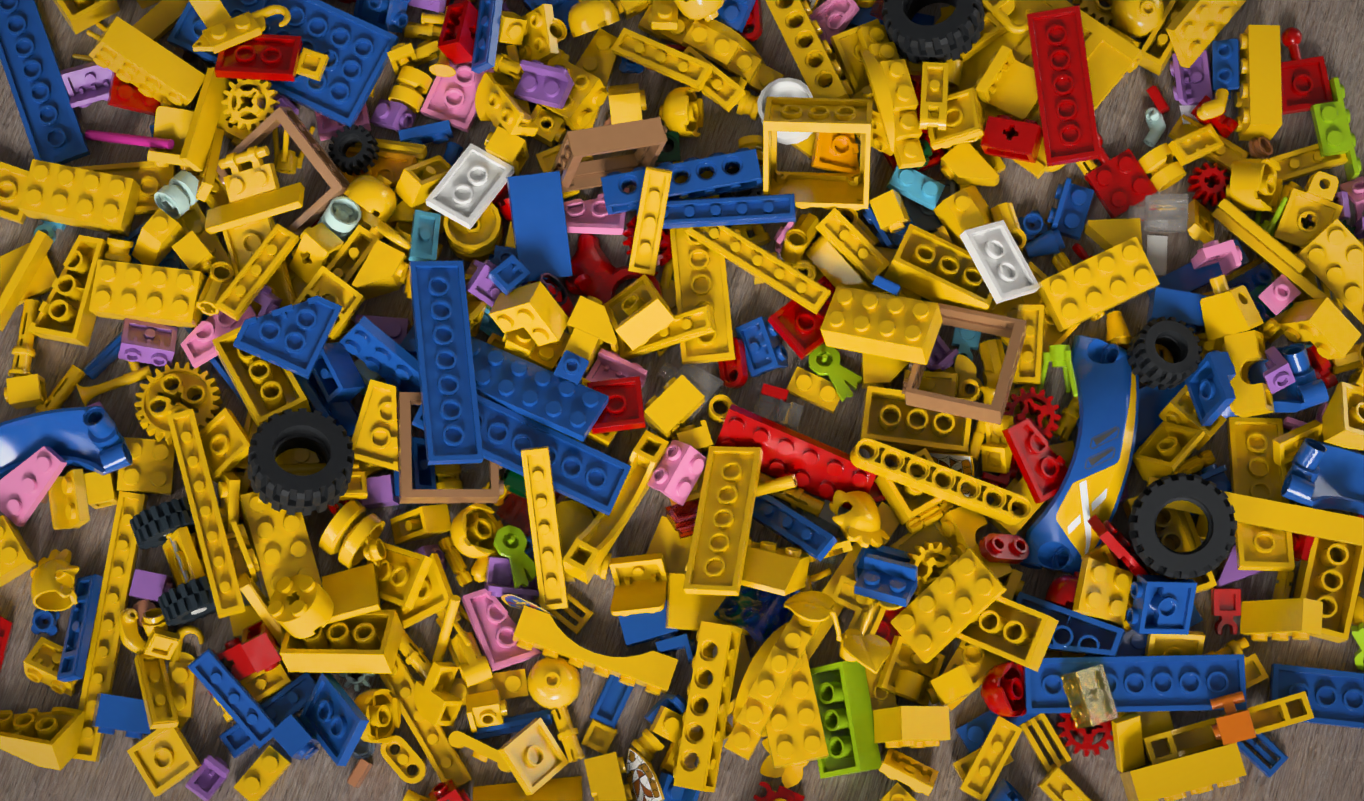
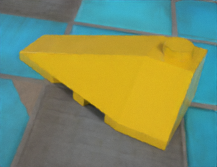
(963, 212)
(42, 737)

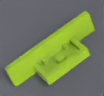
(1333, 129)

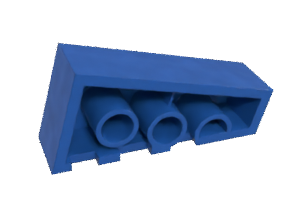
(1077, 631)

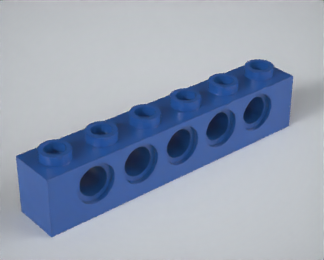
(695, 187)

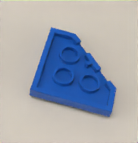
(290, 335)

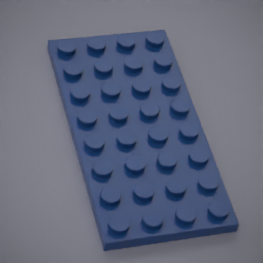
(353, 46)

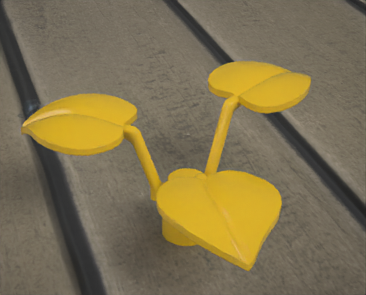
(867, 650)

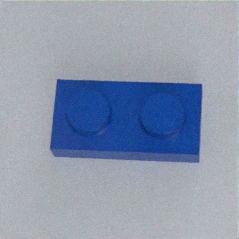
(434, 132)

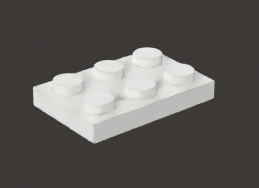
(470, 186)
(999, 261)

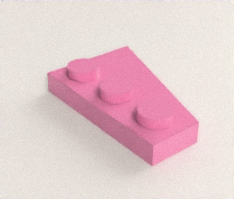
(833, 17)
(593, 218)
(199, 342)
(28, 484)
(494, 630)

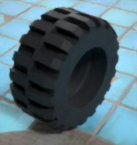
(935, 41)
(293, 491)
(1204, 495)

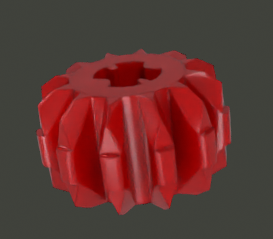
(1200, 188)

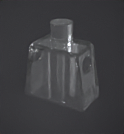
(1171, 211)
(704, 381)

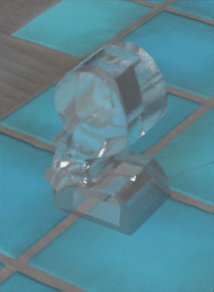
(779, 411)

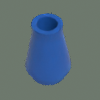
(1045, 244)

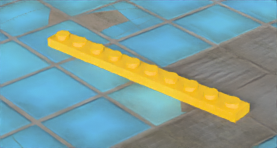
(106, 635)

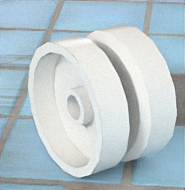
(785, 88)

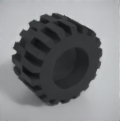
(1177, 340)

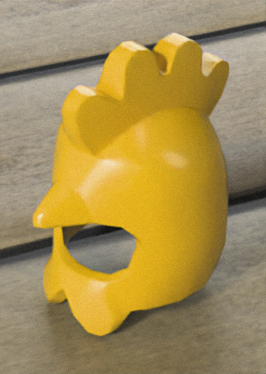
(862, 522)
(54, 582)

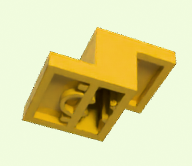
(335, 290)

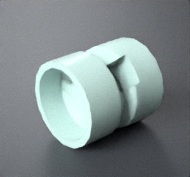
(178, 195)
(341, 216)

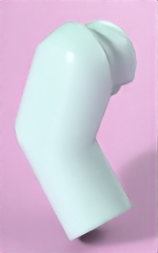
(1156, 126)

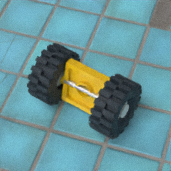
(172, 527)

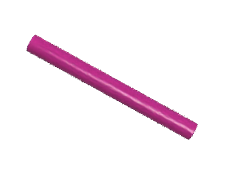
(129, 139)

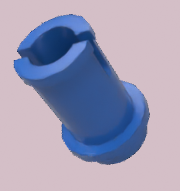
(452, 152)

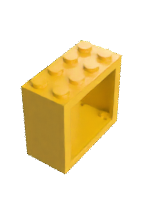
(825, 116)

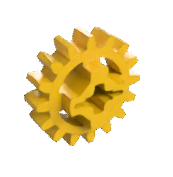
(242, 109)
(925, 562)

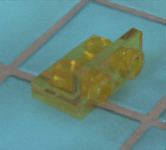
(1089, 696)

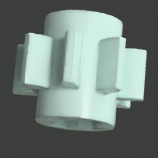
(362, 680)

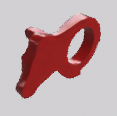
(595, 274)

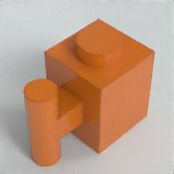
(1233, 725)

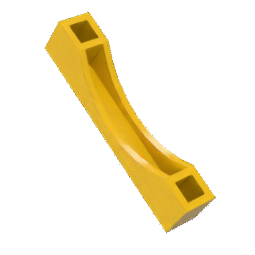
(598, 538)
(649, 669)
(1200, 735)

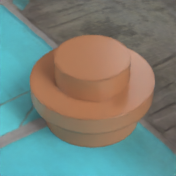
(1260, 147)

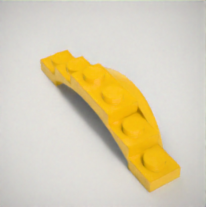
(718, 44)
(893, 95)
(765, 682)

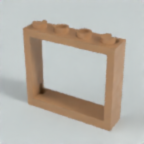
(645, 135)
(311, 149)
(981, 322)
(426, 496)

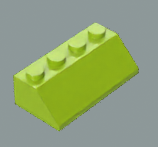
(845, 719)

